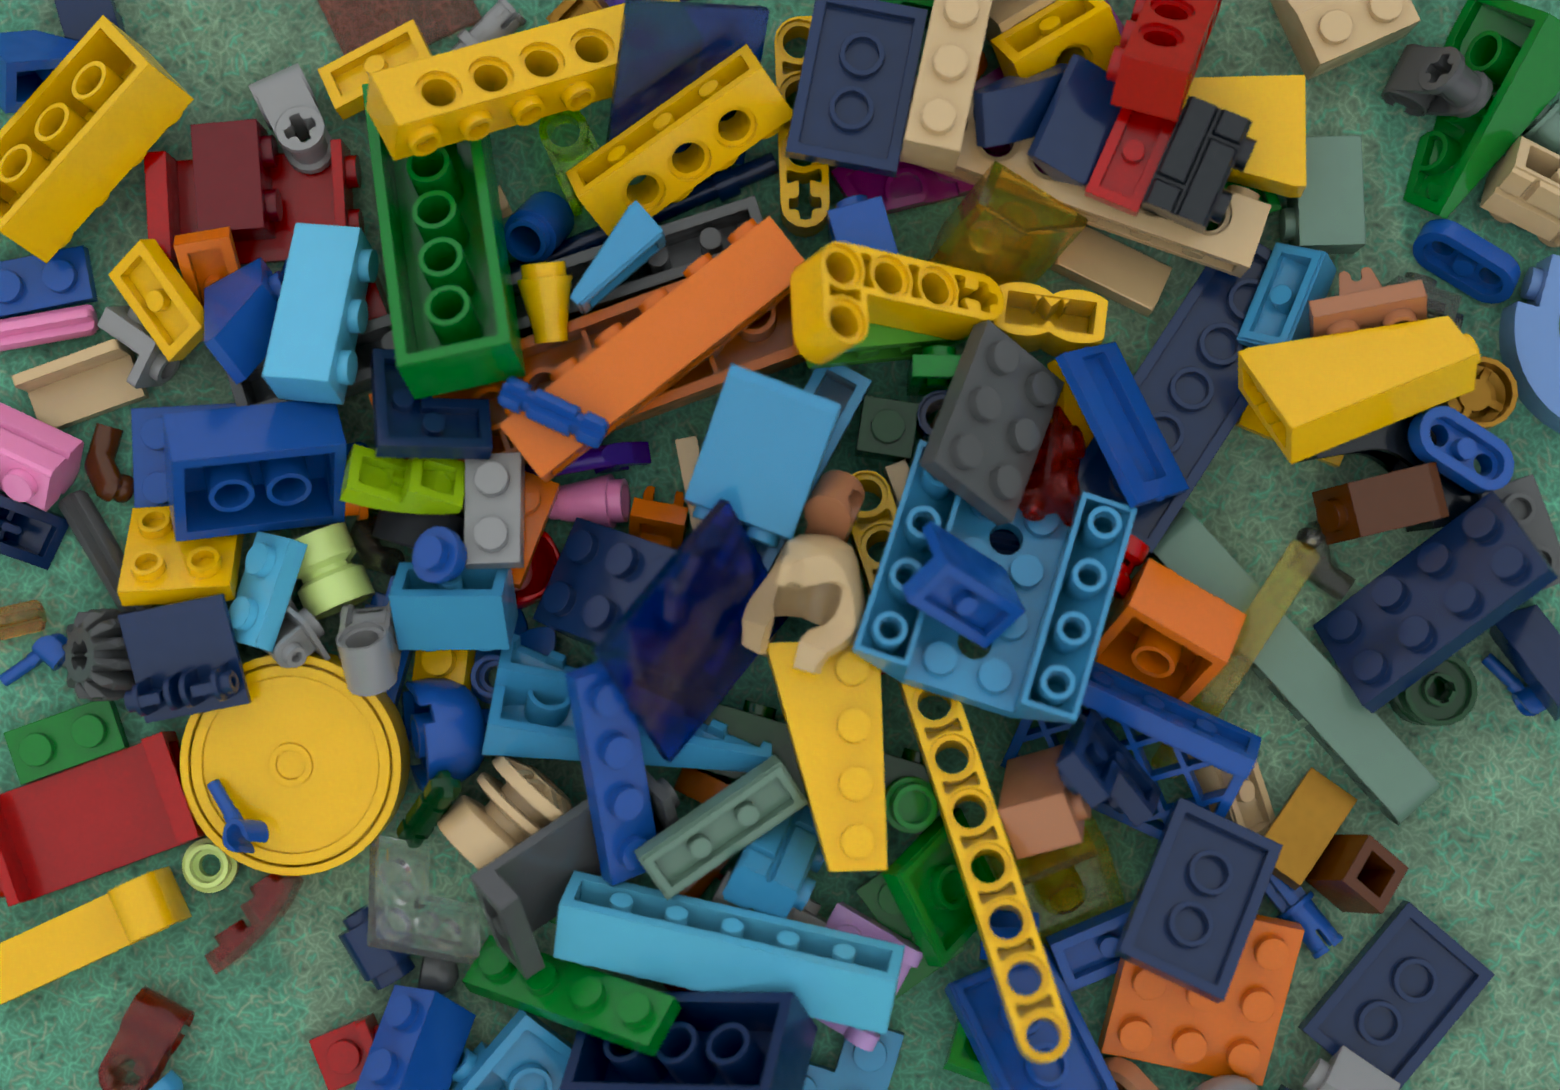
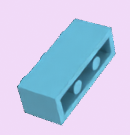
(320, 313)

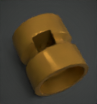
(1493, 395)

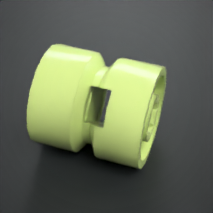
(329, 573)

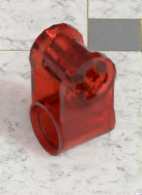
(147, 1037)

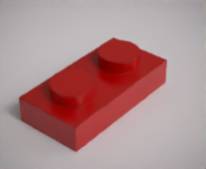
(1129, 160)

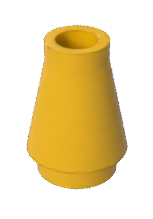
(546, 299)

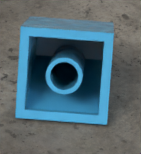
(762, 453)

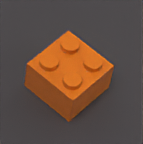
(1169, 633)

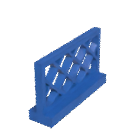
(1163, 720)

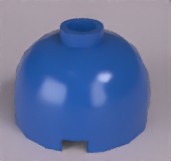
(444, 728)

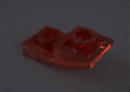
(264, 911)

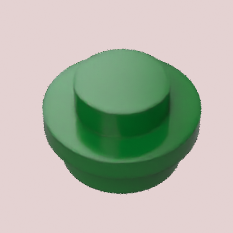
(910, 804)

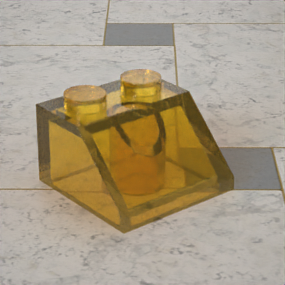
(1006, 229)
(1068, 881)

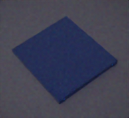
(673, 45)

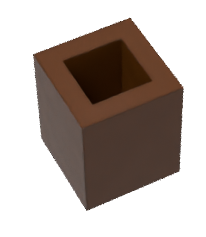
(1357, 874)

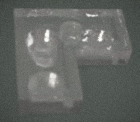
(406, 916)

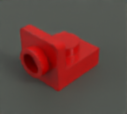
(344, 1051)

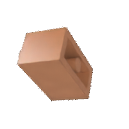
(1038, 806)

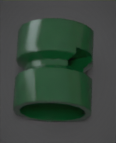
(1439, 696)

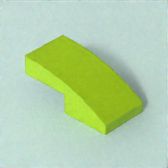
(403, 484)

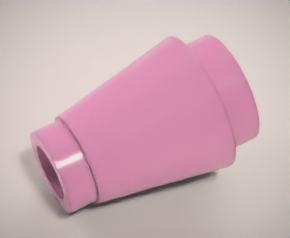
(595, 500)

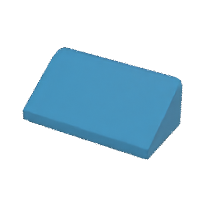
(1283, 295)

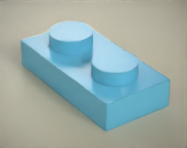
(265, 589)

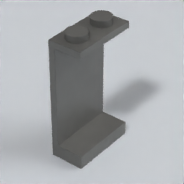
(528, 881)

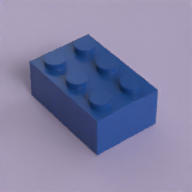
(254, 468)

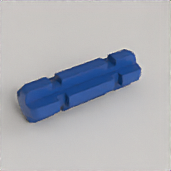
(553, 412)

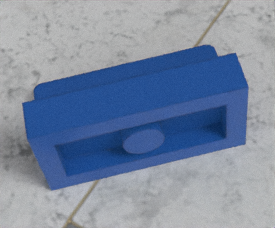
(963, 589)

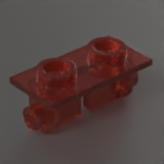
(1056, 482)

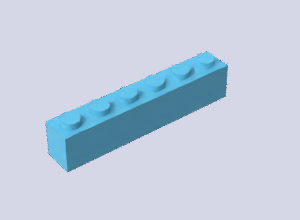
(727, 950)

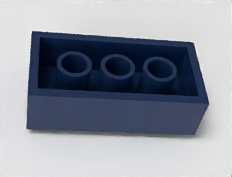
(712, 1045)

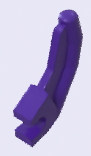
(608, 458)

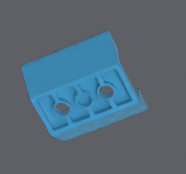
(1059, 575)

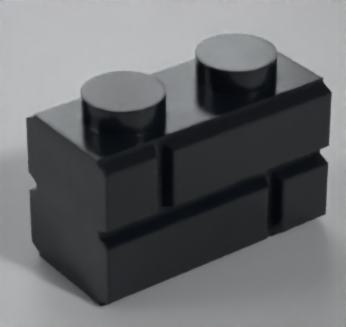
(1197, 165)

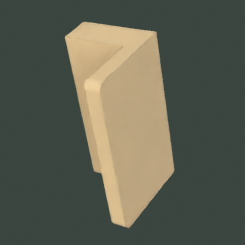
(81, 384)

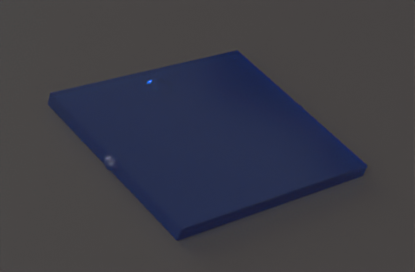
(683, 634)

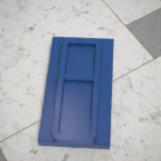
(1122, 424)

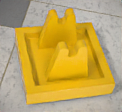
(170, 571)

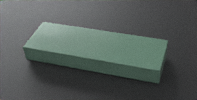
(721, 827)

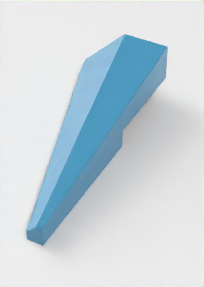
(535, 720)

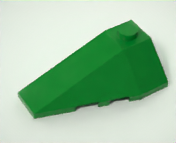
(1522, 58)

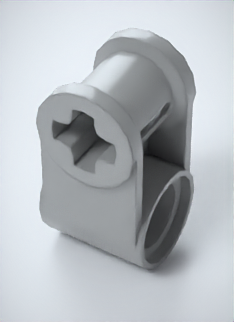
(294, 116)
(368, 649)

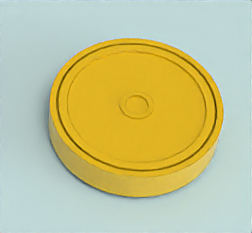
(303, 761)

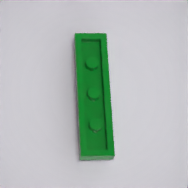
(577, 998)

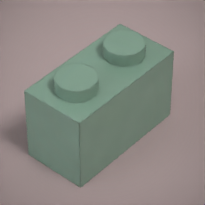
(1332, 205)

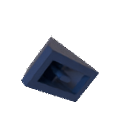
(29, 532)

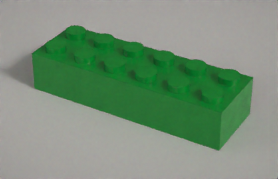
(446, 266)

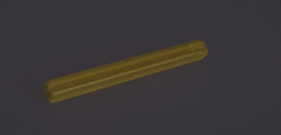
(1261, 621)

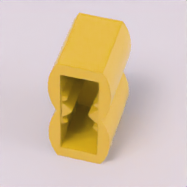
(1050, 320)

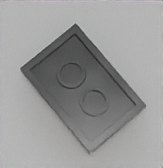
(992, 423)

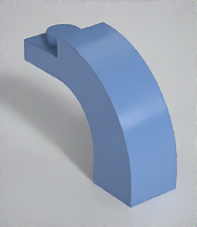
(1532, 341)

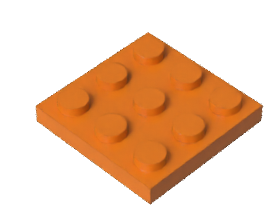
(1181, 1030)

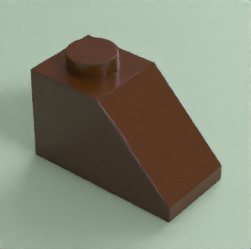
(1380, 503)

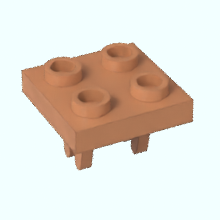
(1367, 305)

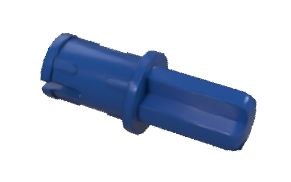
(1299, 908)

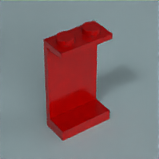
(305, 198)
(93, 819)

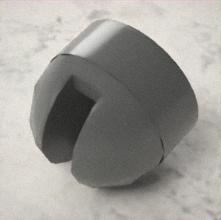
(437, 975)

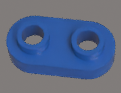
(1466, 261)
(1456, 448)

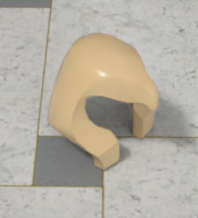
(812, 581)

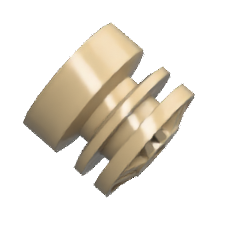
(511, 816)

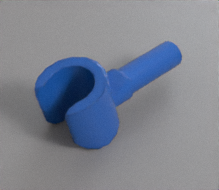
(44, 649)
(1522, 696)
(238, 831)

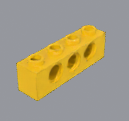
(687, 117)

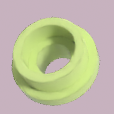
(194, 872)

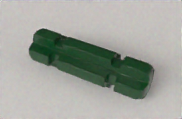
(429, 809)

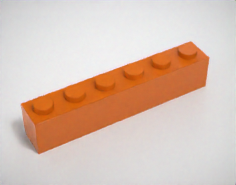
(663, 342)

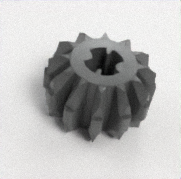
(97, 656)

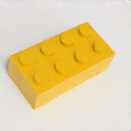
(82, 136)

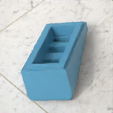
(623, 253)

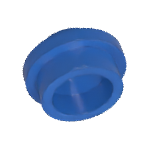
(439, 555)

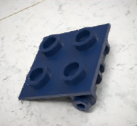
(183, 659)

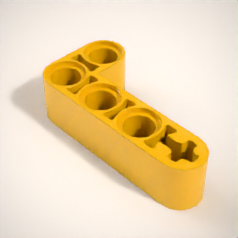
(787, 80)
(857, 285)
(90, 932)

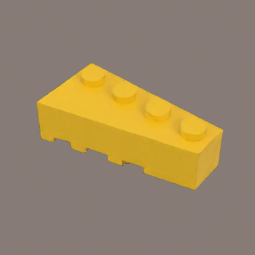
(838, 751)

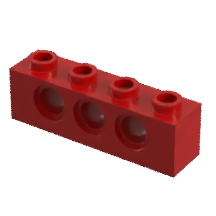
(1160, 54)

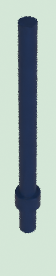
(721, 185)

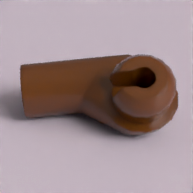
(102, 469)

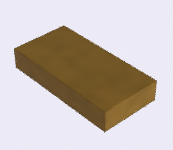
(1307, 825)

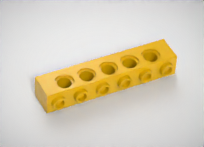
(496, 83)

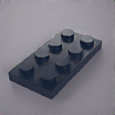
(1434, 601)

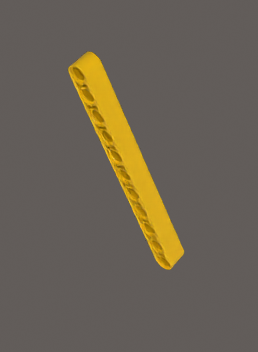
(965, 842)

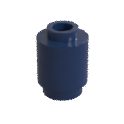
(374, 964)

